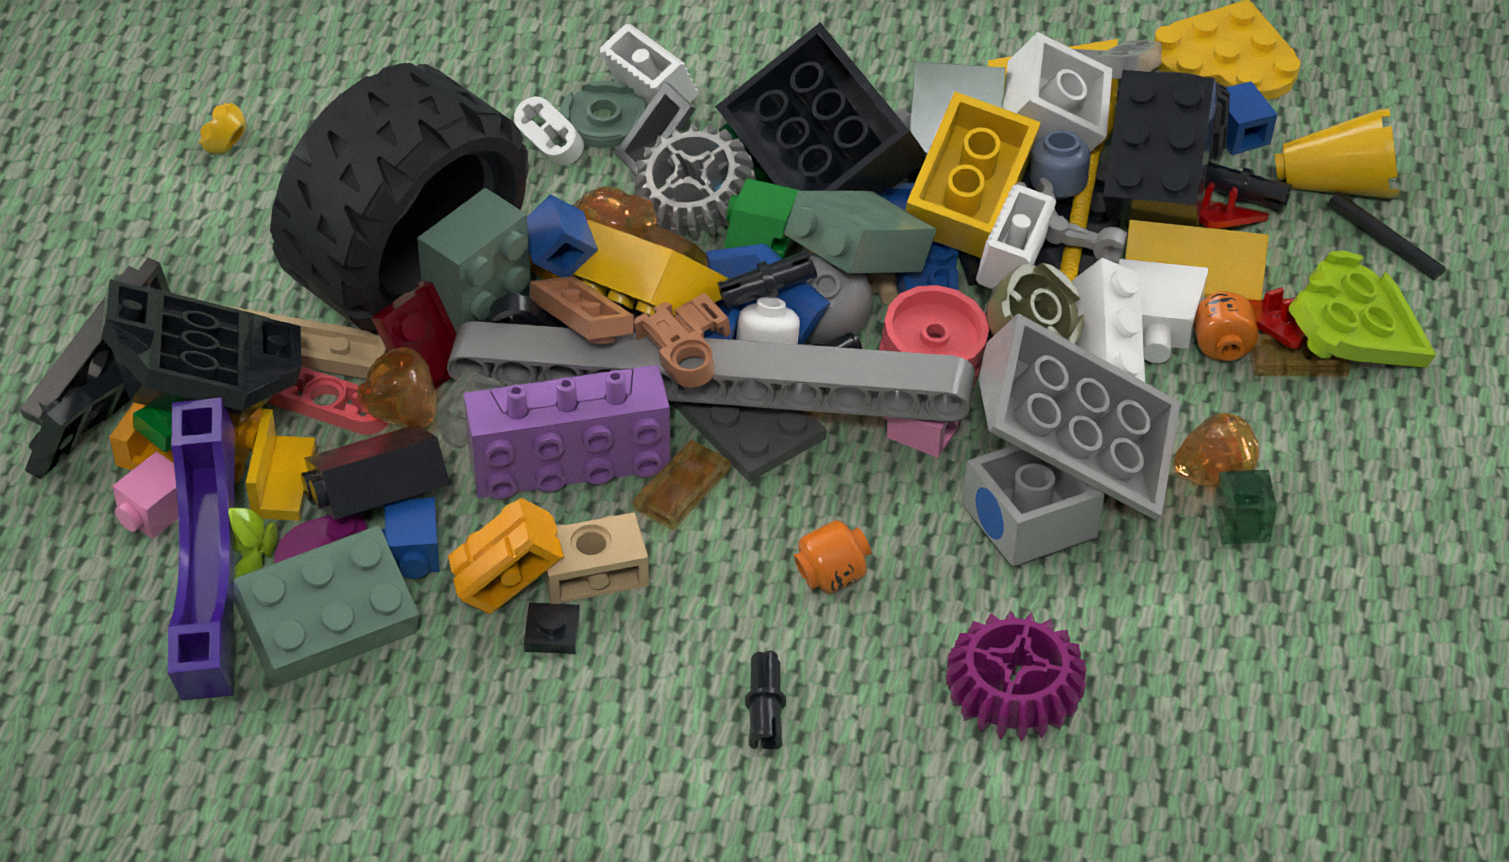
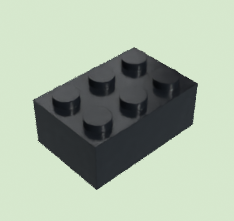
(1160, 148)

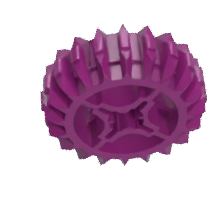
(1043, 690)

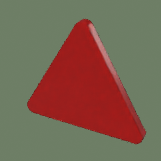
(1222, 215)
(1275, 319)

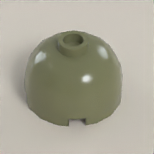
(1040, 295)

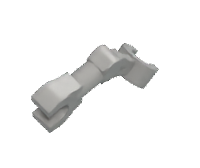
(1071, 234)

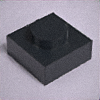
(552, 628)

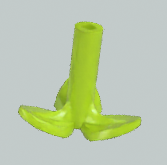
(251, 539)

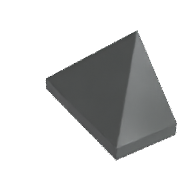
(660, 117)

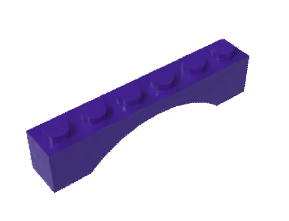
(204, 604)

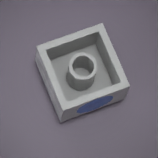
(1029, 504)

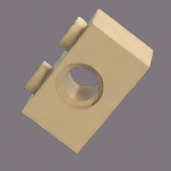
(598, 559)

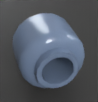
(1062, 161)

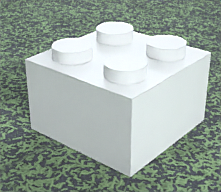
(1059, 89)

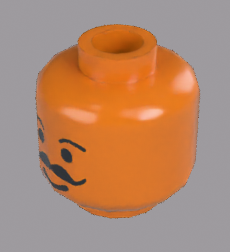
(1223, 324)
(832, 556)

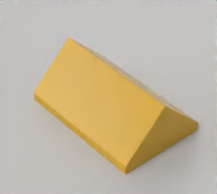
(1232, 257)

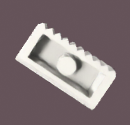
(645, 65)
(1016, 234)

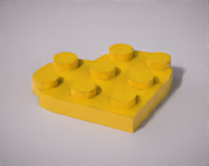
(1231, 46)

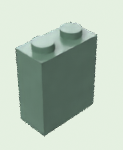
(860, 231)

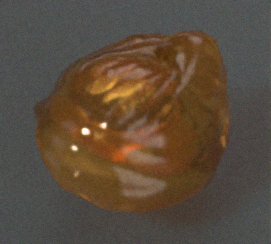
(618, 210)
(399, 389)
(1215, 446)

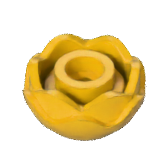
(223, 130)

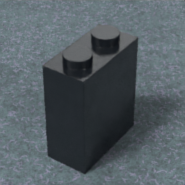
(374, 471)

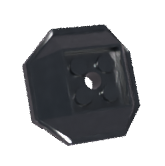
(197, 350)

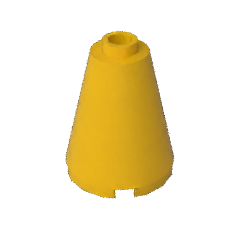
(1343, 158)

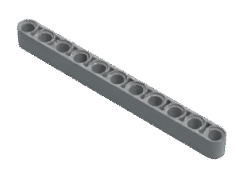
(744, 373)

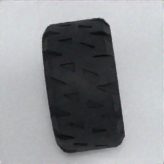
(379, 175)

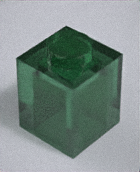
(1245, 507)

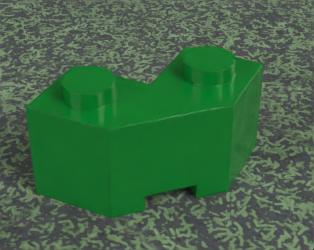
(760, 216)

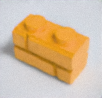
(505, 556)

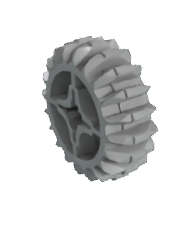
(695, 161)

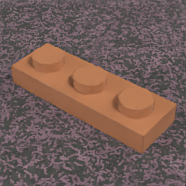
(582, 308)

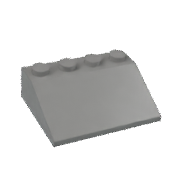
(1079, 413)

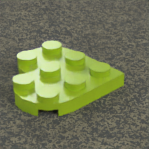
(1359, 315)

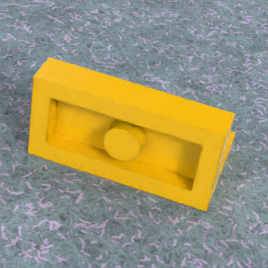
(276, 470)

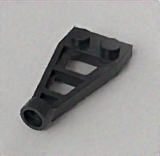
(71, 417)

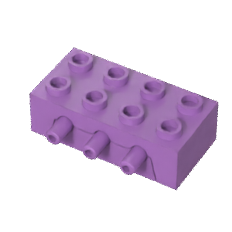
(568, 431)

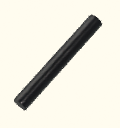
(1386, 236)

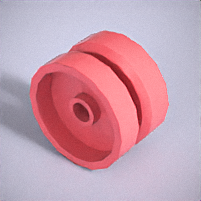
(938, 323)

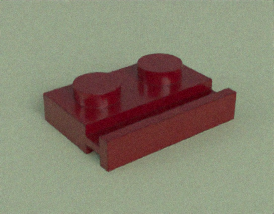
(421, 324)

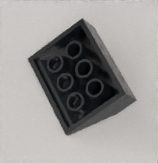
(821, 122)

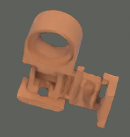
(688, 333)

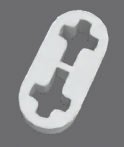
(542, 136)

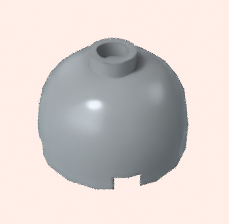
(849, 300)

